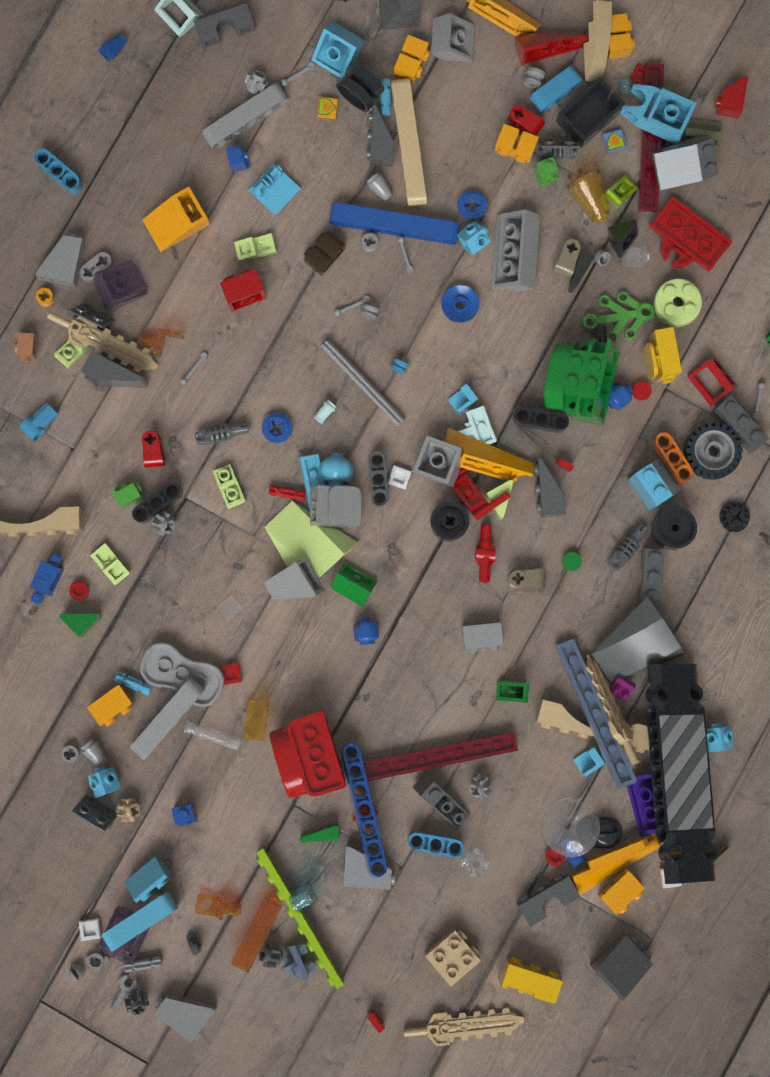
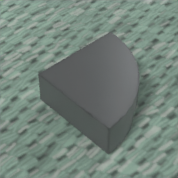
(193, 943)

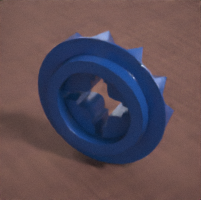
(478, 199)
(277, 418)

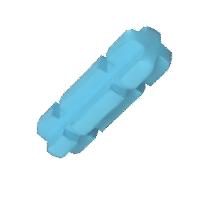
(385, 98)
(133, 683)

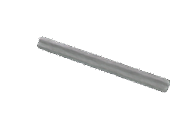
(363, 383)

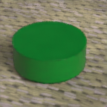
(571, 561)

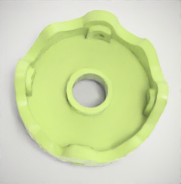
(669, 313)

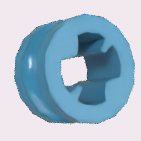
(399, 366)

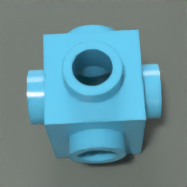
(474, 237)
(719, 738)
(104, 781)

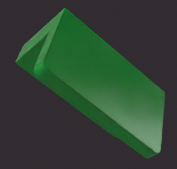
(353, 584)

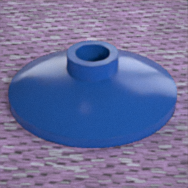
(463, 295)

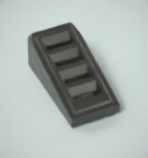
(583, 262)

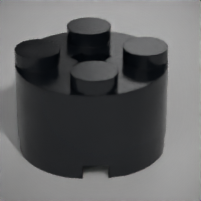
(447, 532)

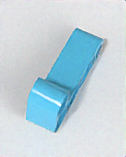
(140, 921)

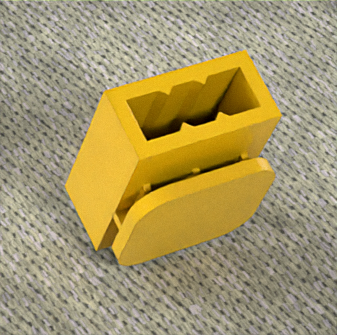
(662, 356)

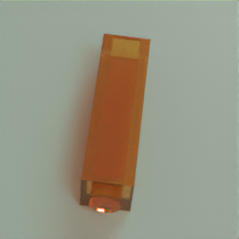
(257, 934)

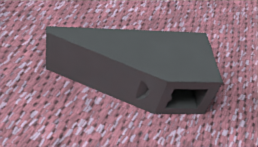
(381, 142)
(550, 495)
(441, 801)

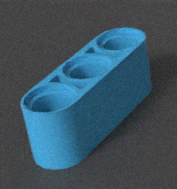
(556, 89)
(52, 165)
(444, 849)

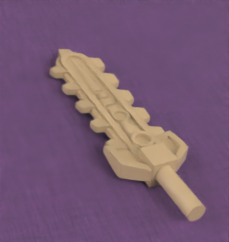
(85, 333)
(618, 727)
(443, 1028)

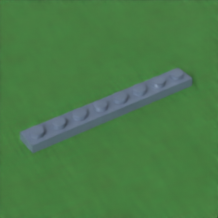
(595, 714)

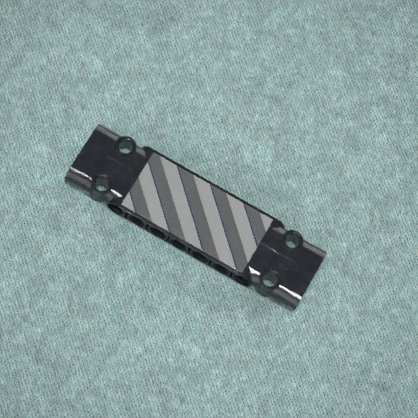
(680, 773)

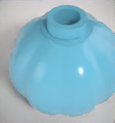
(336, 470)

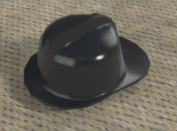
(609, 833)

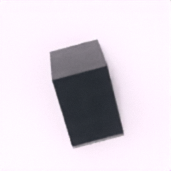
(622, 236)

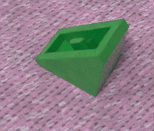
(80, 623)
(512, 691)

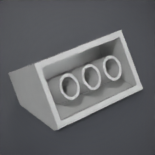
(515, 251)

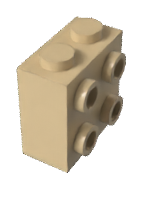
(453, 956)

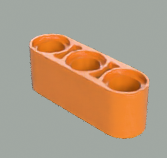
(672, 448)

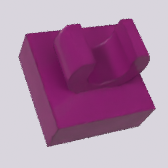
(622, 687)

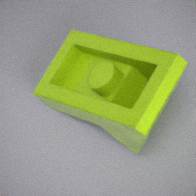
(620, 191)

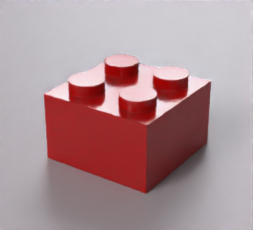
(243, 289)

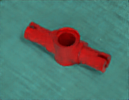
(485, 554)

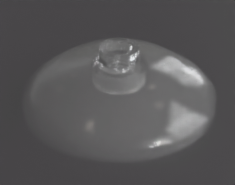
(583, 829)

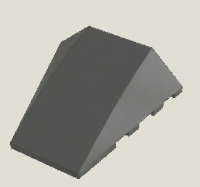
(636, 643)

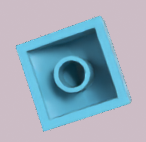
(337, 49)

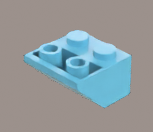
(148, 877)

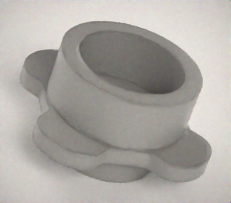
(90, 960)

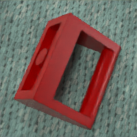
(719, 373)

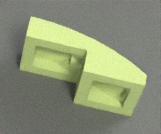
(256, 247)
(110, 564)

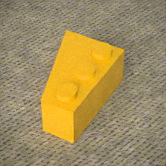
(530, 980)

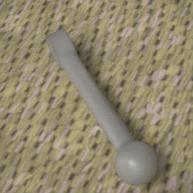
(310, 66)
(409, 269)
(366, 300)
(203, 356)
(761, 385)

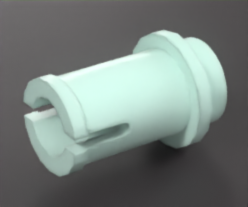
(324, 411)

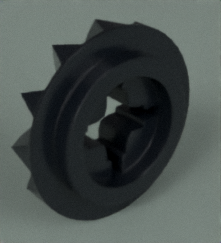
(725, 517)

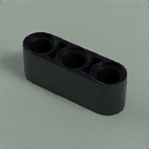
(550, 418)
(147, 504)

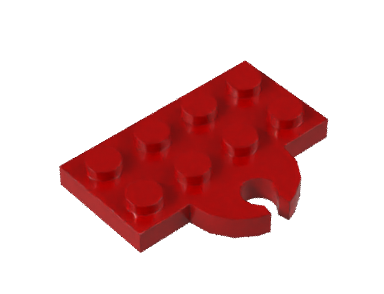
(688, 237)

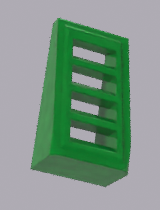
(329, 833)

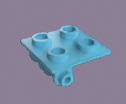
(274, 189)

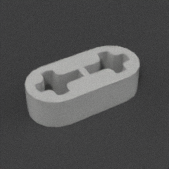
(93, 263)

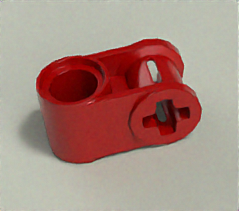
(526, 121)
(152, 454)

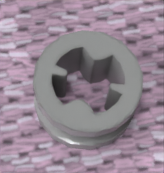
(371, 248)
(370, 312)
(67, 748)

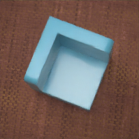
(463, 399)
(588, 761)

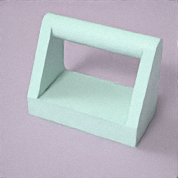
(187, 7)

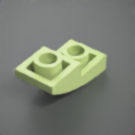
(69, 354)
(229, 486)

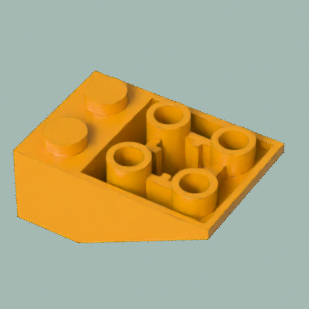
(176, 219)

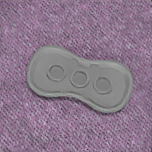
(168, 668)

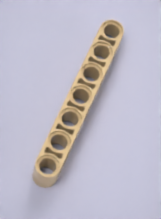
(408, 142)

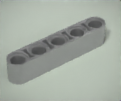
(245, 116)
(167, 718)

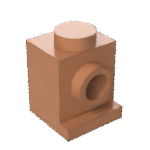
(26, 346)

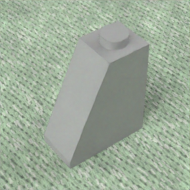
(63, 262)
(295, 582)
(357, 874)
(184, 1015)

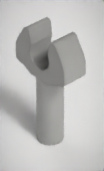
(124, 989)

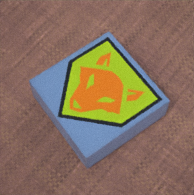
(614, 141)

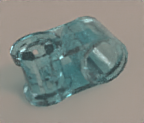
(303, 897)

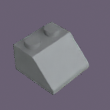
(452, 38)
(439, 461)

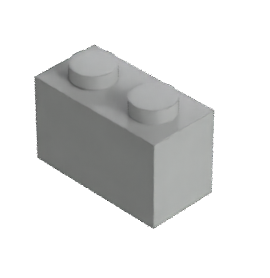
(482, 636)

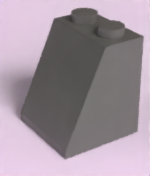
(399, 13)
(622, 965)

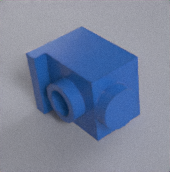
(237, 158)
(184, 814)

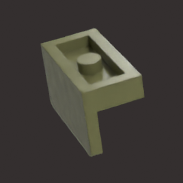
(706, 128)

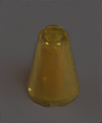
(591, 196)

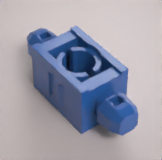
(46, 578)

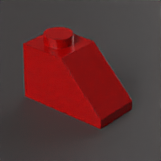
(732, 99)

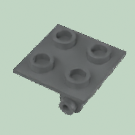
(566, 144)
(86, 312)
(95, 813)

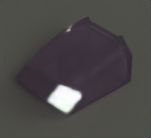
(120, 285)
(128, 952)

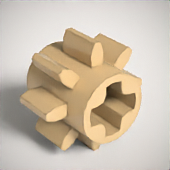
(128, 810)

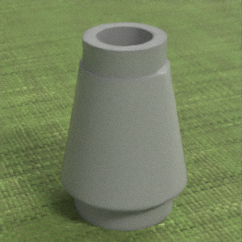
(379, 185)
(93, 751)

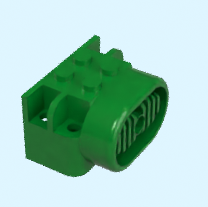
(581, 379)

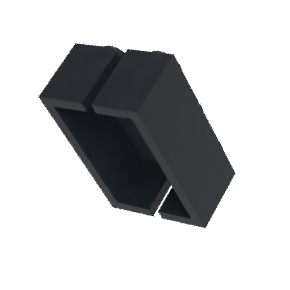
(590, 112)

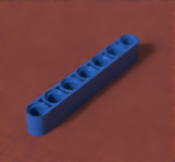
(394, 223)
(362, 820)

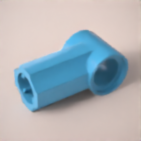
(35, 425)

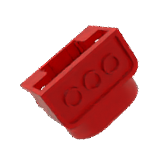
(307, 757)

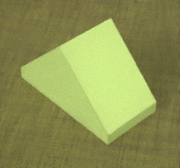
(491, 495)

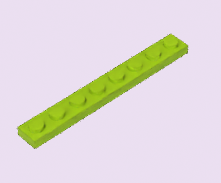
(303, 925)

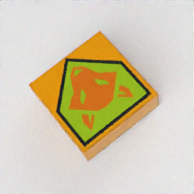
(327, 108)

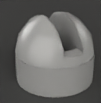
(605, 257)
(79, 969)

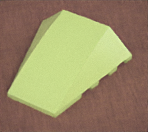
(297, 539)

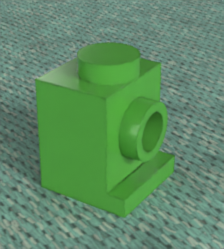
(546, 171)
(128, 494)

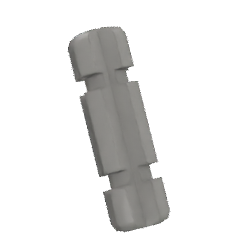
(143, 963)

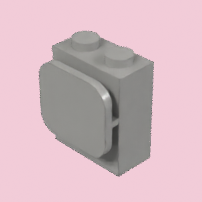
(335, 506)

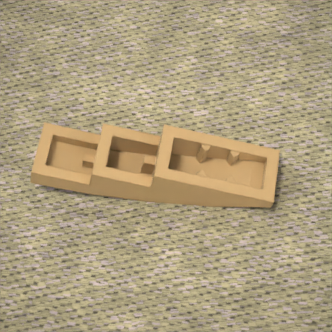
(599, 40)

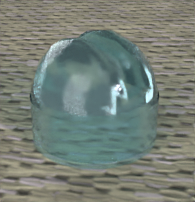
(625, 85)

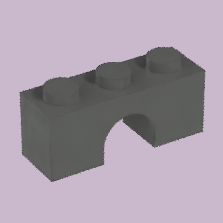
(236, 17)
(734, 415)
(652, 576)
(532, 905)

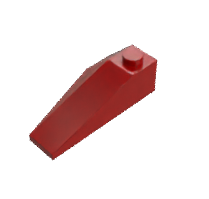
(545, 45)

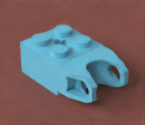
(661, 113)

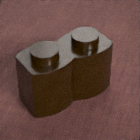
(324, 252)

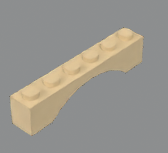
(61, 520)
(555, 715)

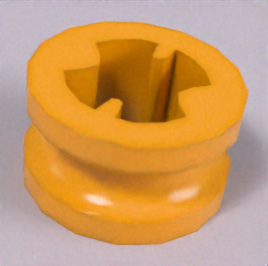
(41, 292)

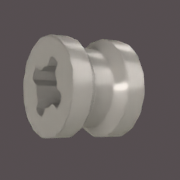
(534, 78)

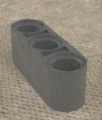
(378, 470)

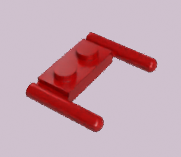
(473, 498)

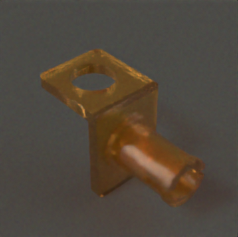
(158, 340)
(218, 906)

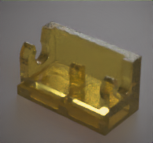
(256, 720)

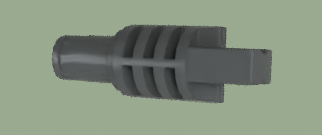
(220, 433)
(627, 548)

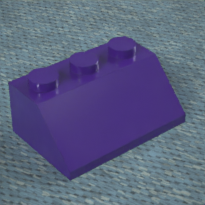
(643, 803)

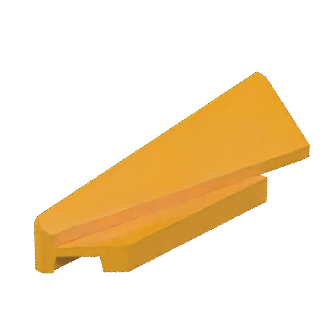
(505, 15)
(487, 458)
(612, 861)

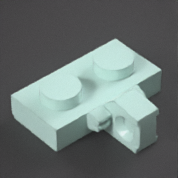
(479, 426)

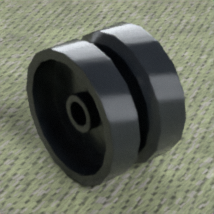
(360, 87)
(685, 526)

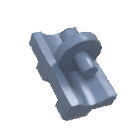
(301, 969)

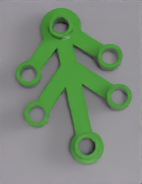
(621, 315)

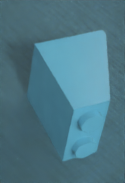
(654, 484)

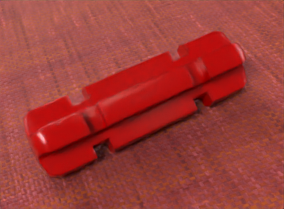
(288, 493)

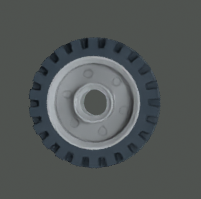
(727, 447)

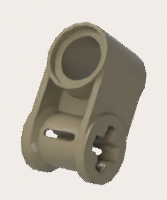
(567, 261)
(529, 579)

